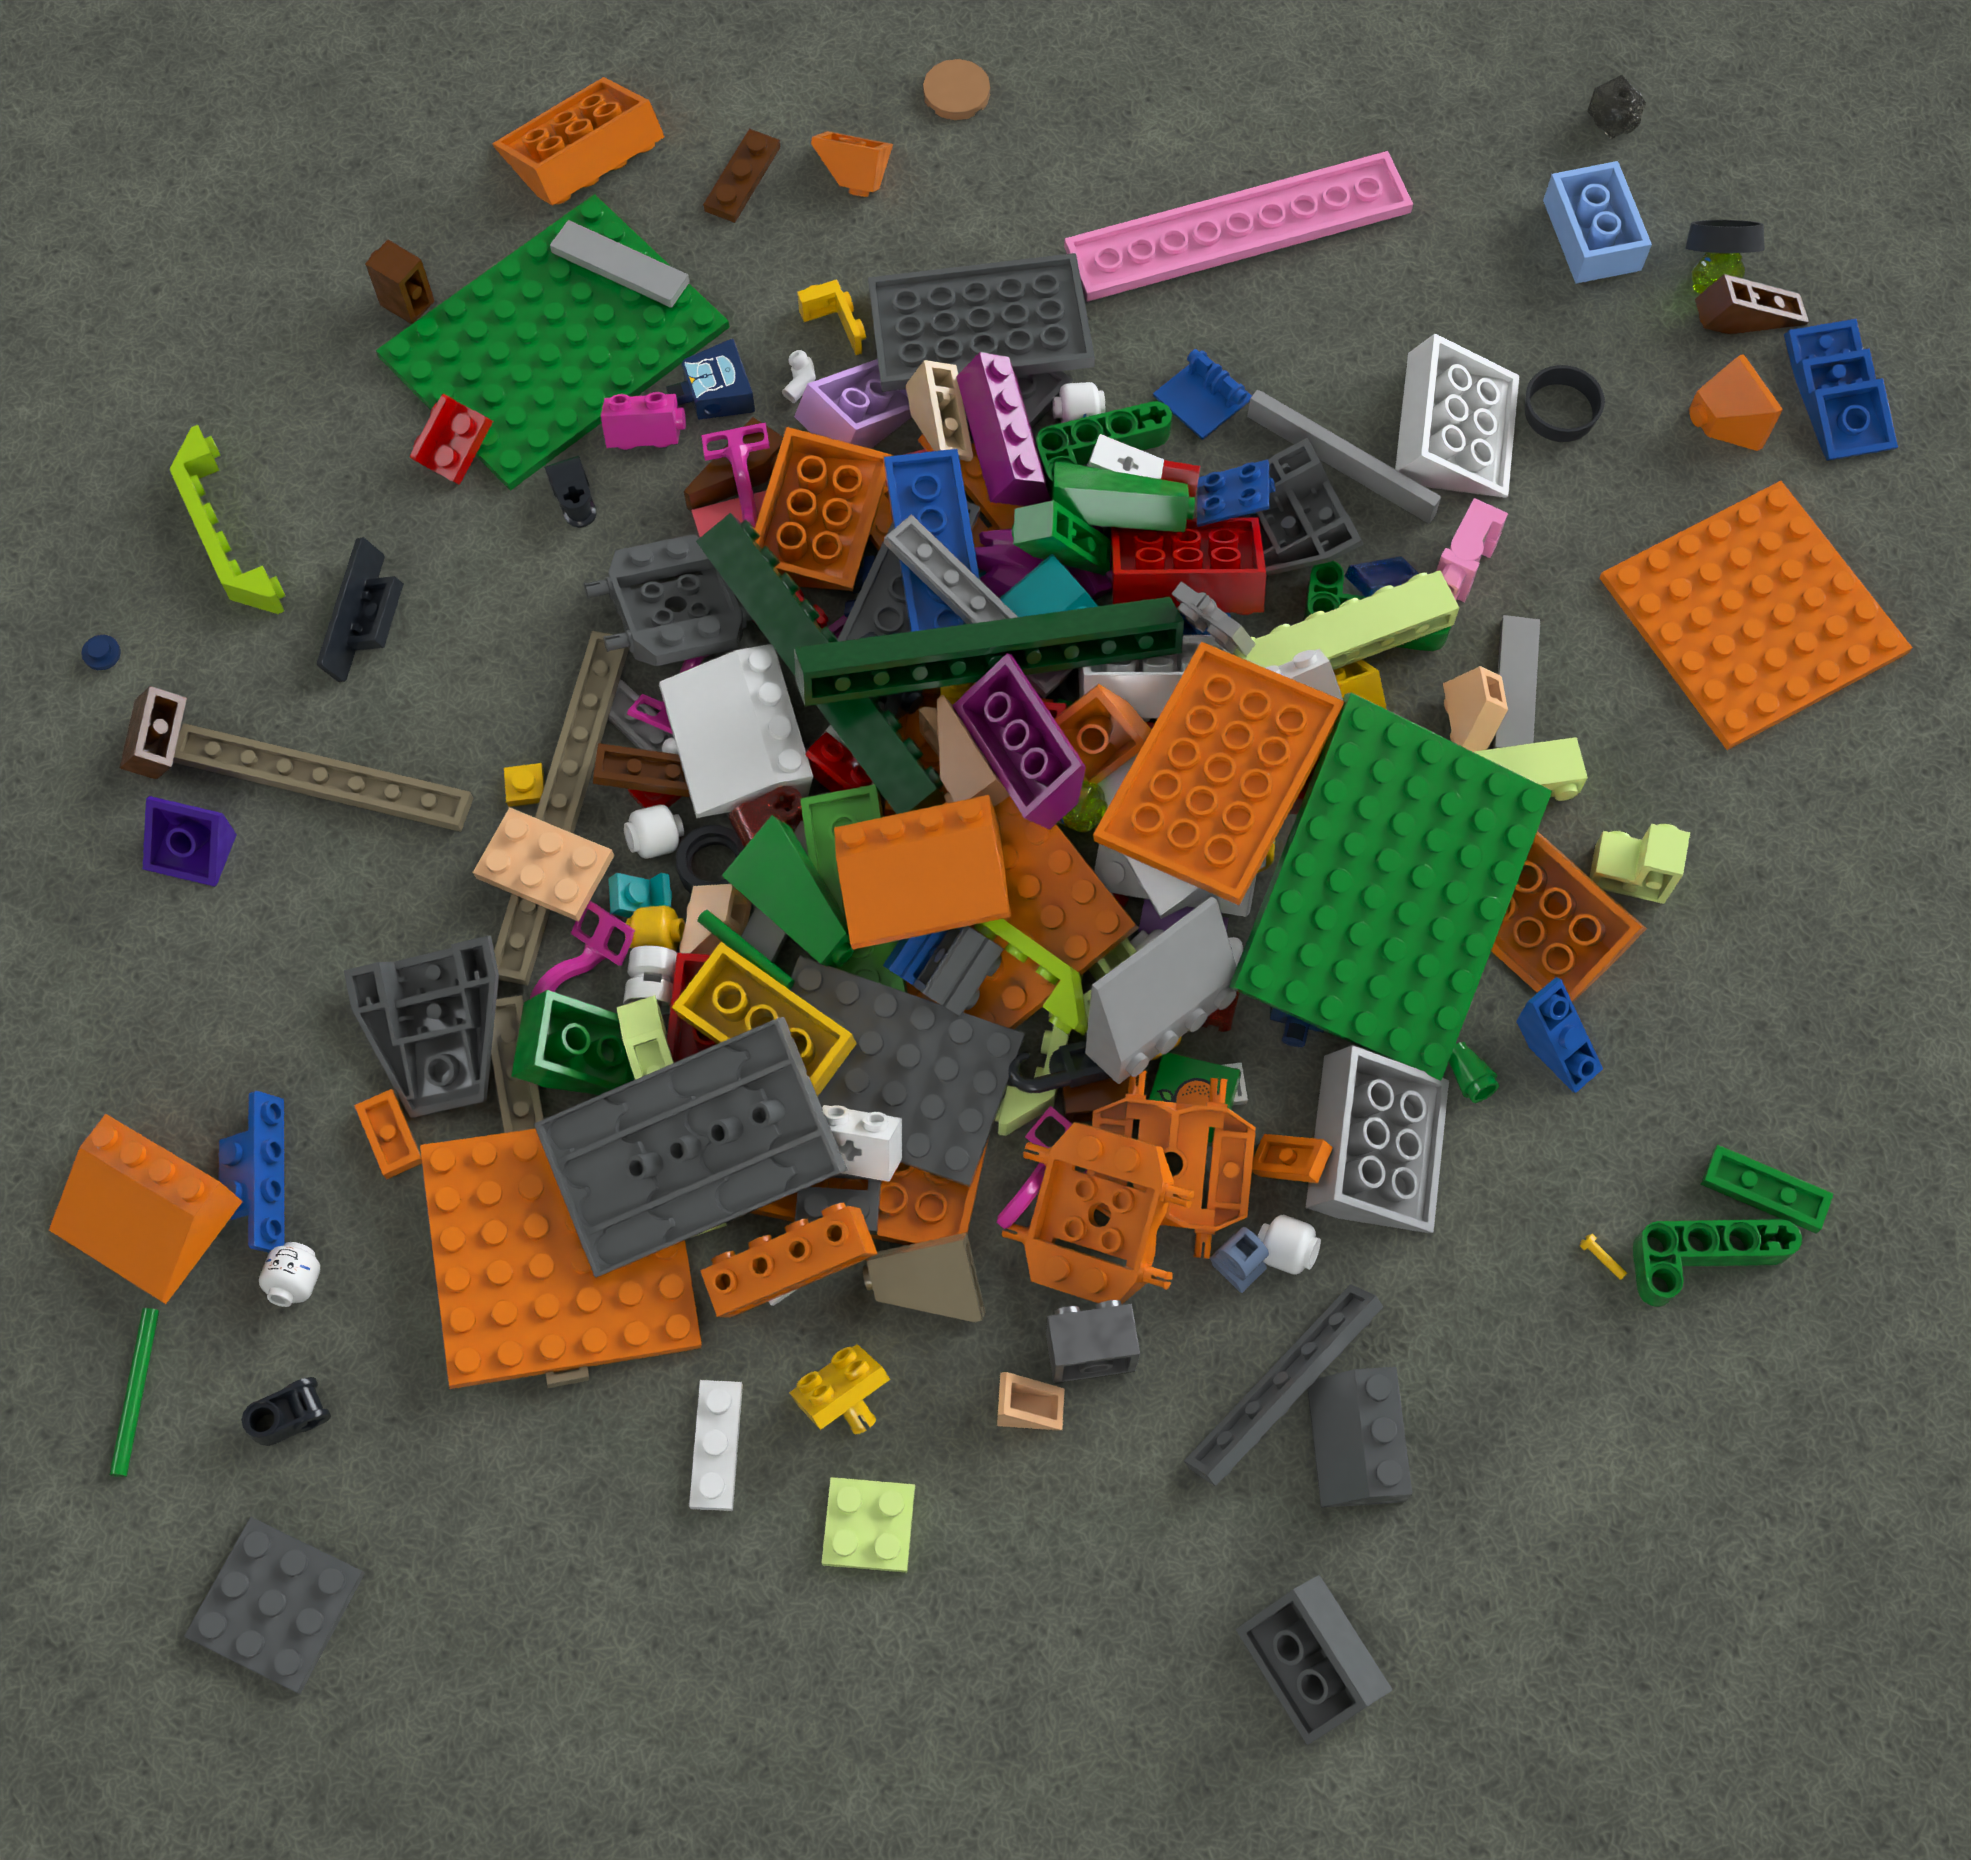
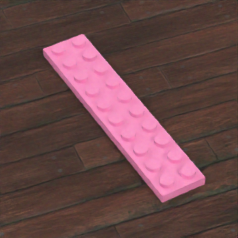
(1238, 225)

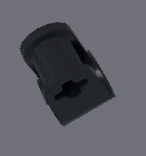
(572, 491)
(288, 1412)

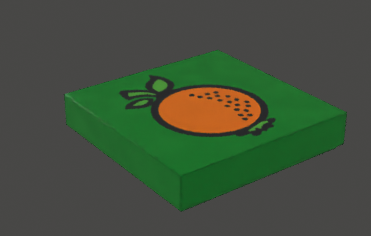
(1188, 1082)

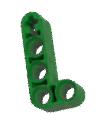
(1143, 424)
(1330, 597)
(1717, 1250)

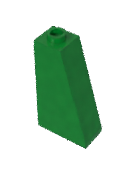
(1121, 498)
(789, 890)

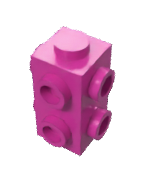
(642, 420)

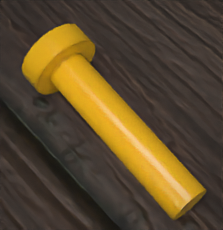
(1612, 1265)

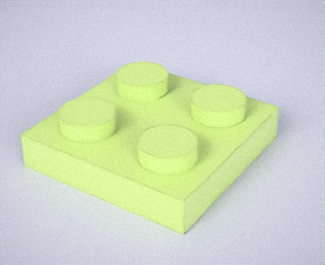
(868, 1525)

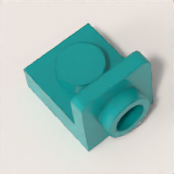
(632, 892)

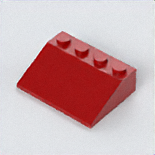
(1211, 559)

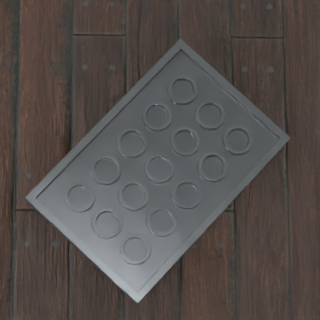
(1005, 308)
(915, 1065)

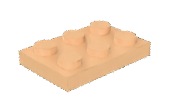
(543, 864)

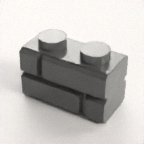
(959, 969)

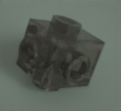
(1616, 107)

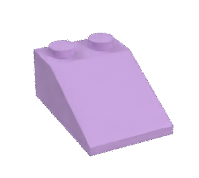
(853, 407)

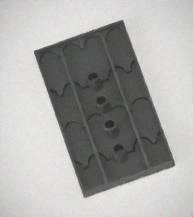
(690, 1147)

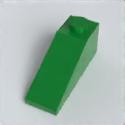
(1054, 530)

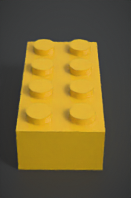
(736, 996)

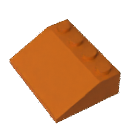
(580, 140)
(821, 508)
(922, 872)
(1561, 924)
(140, 1208)

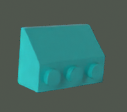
(1047, 590)

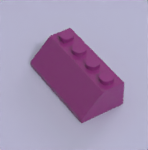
(1002, 431)
(1023, 743)

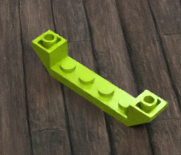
(194, 462)
(1067, 998)

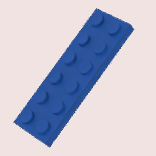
(934, 493)

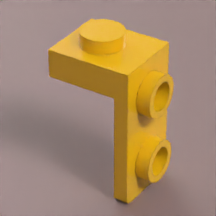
(827, 299)

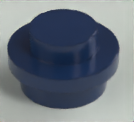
(101, 652)

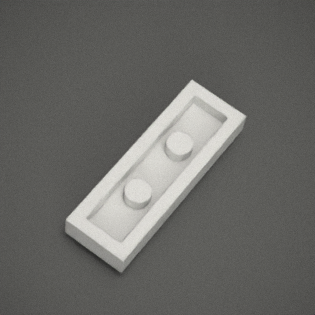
(716, 1445)

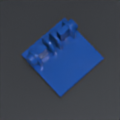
(1202, 394)
(1234, 492)

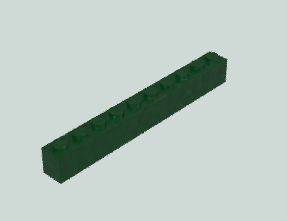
(789, 623)
(970, 650)

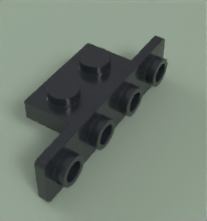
(360, 612)

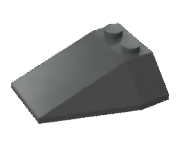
(1304, 514)
(431, 1023)

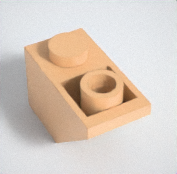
(1475, 707)
(725, 904)

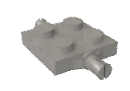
(1203, 613)

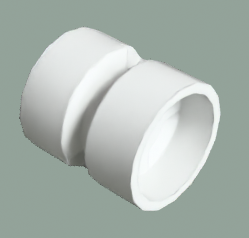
(651, 974)

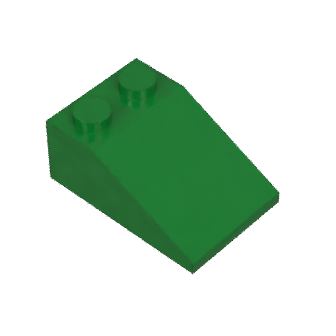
(570, 1046)

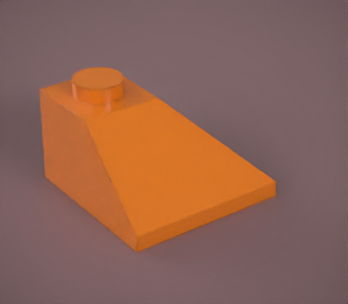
(853, 160)
(1736, 406)
(1103, 731)

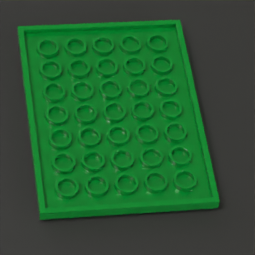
(546, 344)
(1391, 887)

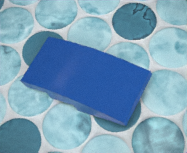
(1841, 390)

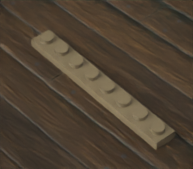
(322, 777)

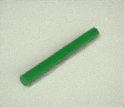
(134, 1392)

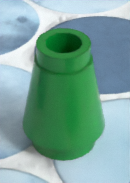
(1472, 1074)

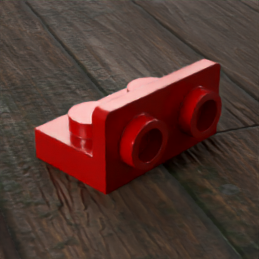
(450, 439)
(835, 765)

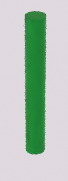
(743, 948)

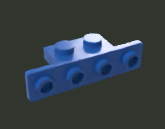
(254, 1171)

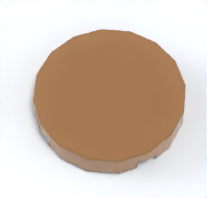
(956, 89)

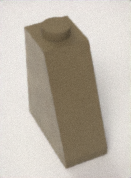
(929, 1278)

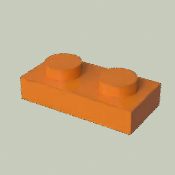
(389, 1134)
(1291, 1158)

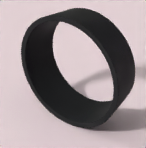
(1726, 236)
(1571, 377)

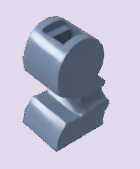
(1241, 1259)

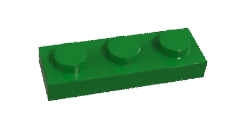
(1767, 1189)

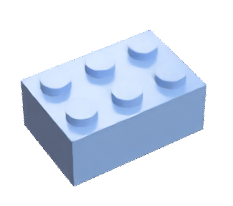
(1597, 222)

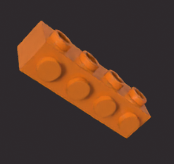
(788, 1261)

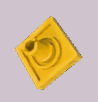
(841, 1389)

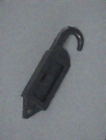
(1066, 1067)

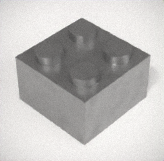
(1092, 1341)

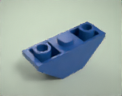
(1558, 1036)

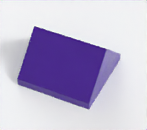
(186, 841)

